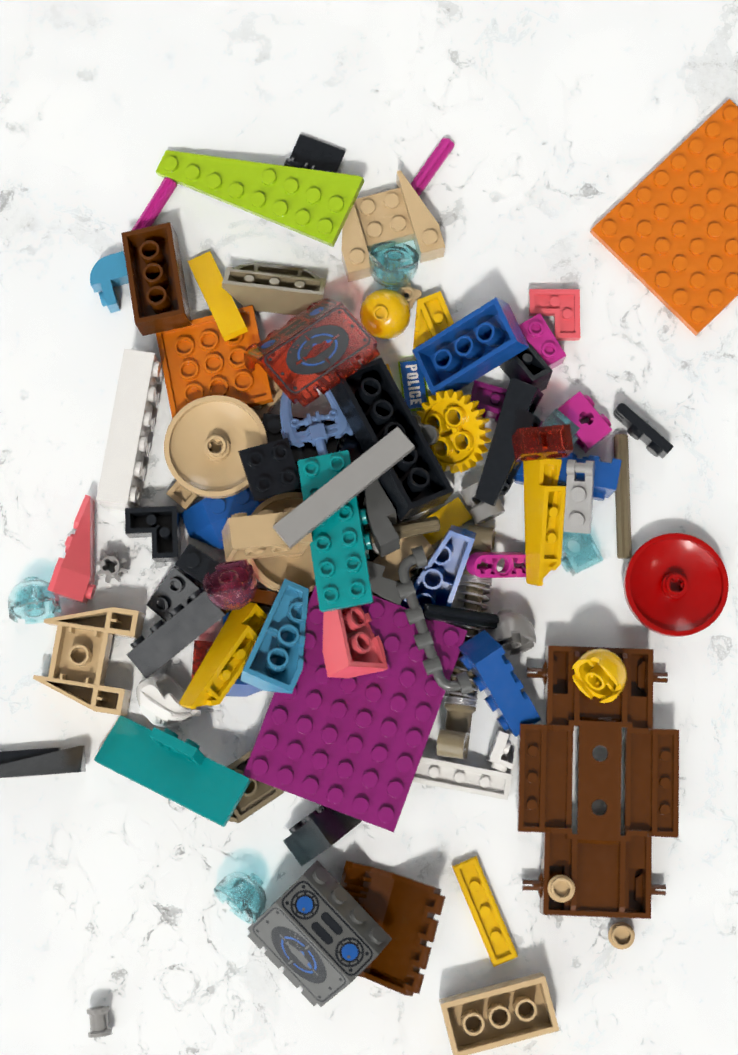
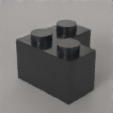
(159, 523)
(318, 833)

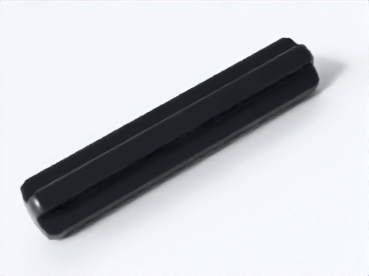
(460, 616)

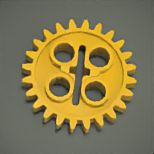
(453, 430)

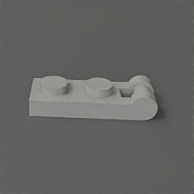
(579, 497)

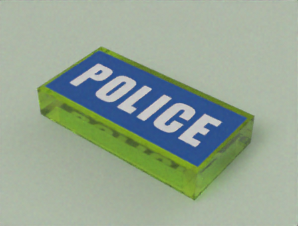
(412, 384)

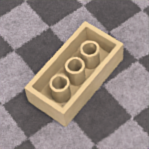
(499, 1014)

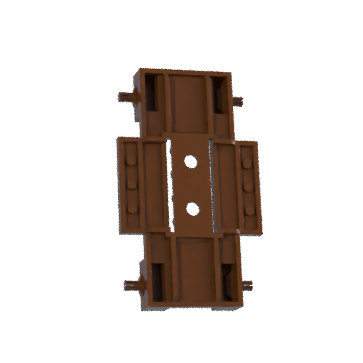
(606, 867)

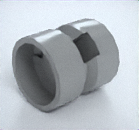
(480, 511)

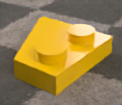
(431, 318)

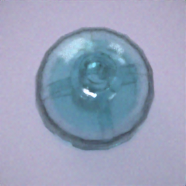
(392, 264)
(32, 601)
(243, 895)

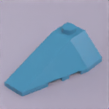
(279, 649)

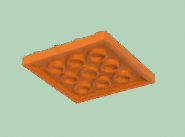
(202, 364)

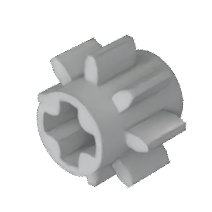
(104, 565)

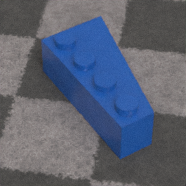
(500, 683)

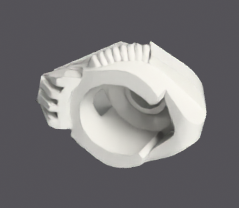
(160, 700)

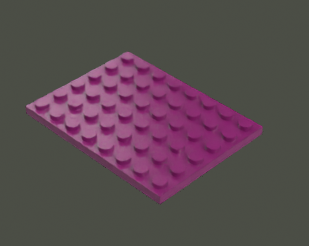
(360, 736)

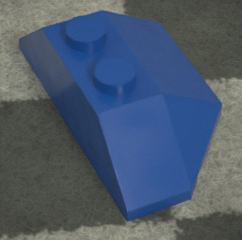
(207, 517)

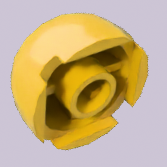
(385, 314)
(600, 674)

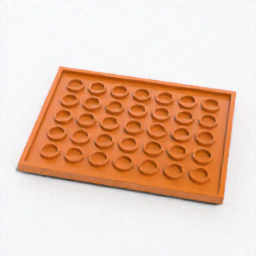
(683, 224)

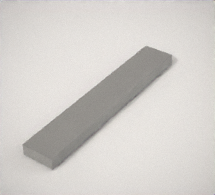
(343, 487)

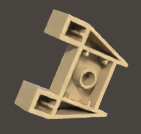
(386, 217)
(83, 655)

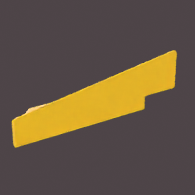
(543, 518)
(225, 658)

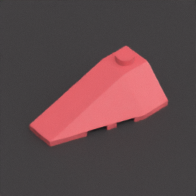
(75, 573)
(350, 644)

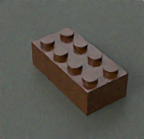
(156, 279)

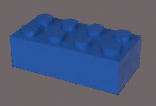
(470, 347)

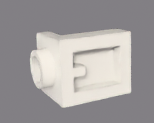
(500, 747)

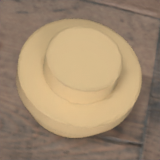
(561, 888)
(621, 935)

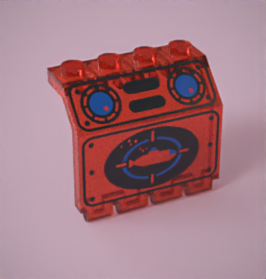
(313, 351)

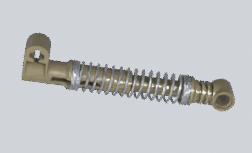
(454, 739)

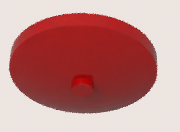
(675, 585)

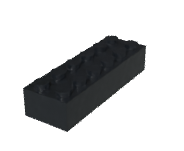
(374, 410)

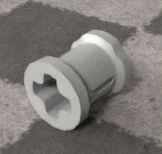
(99, 1021)

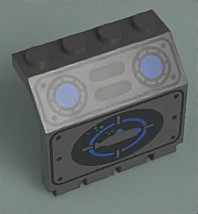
(318, 935)

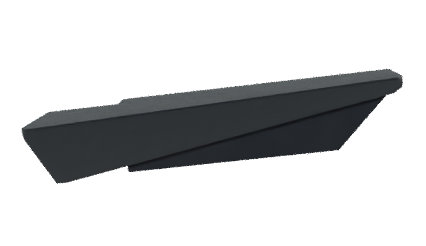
(500, 463)
(42, 762)

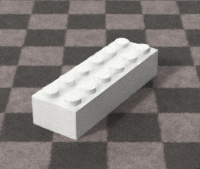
(129, 430)

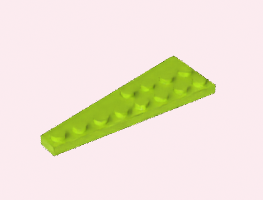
(292, 197)

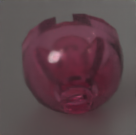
(231, 585)

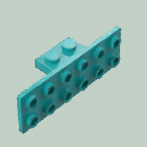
(340, 542)
(173, 769)

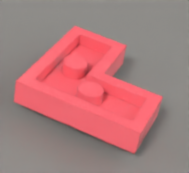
(563, 305)

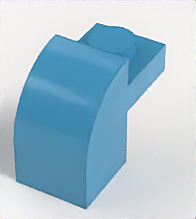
(106, 275)

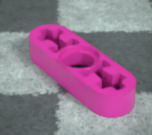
(492, 559)

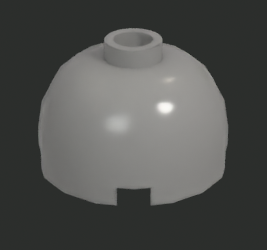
(513, 632)

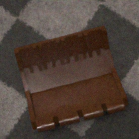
(405, 913)

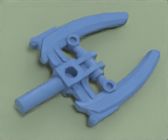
(317, 432)

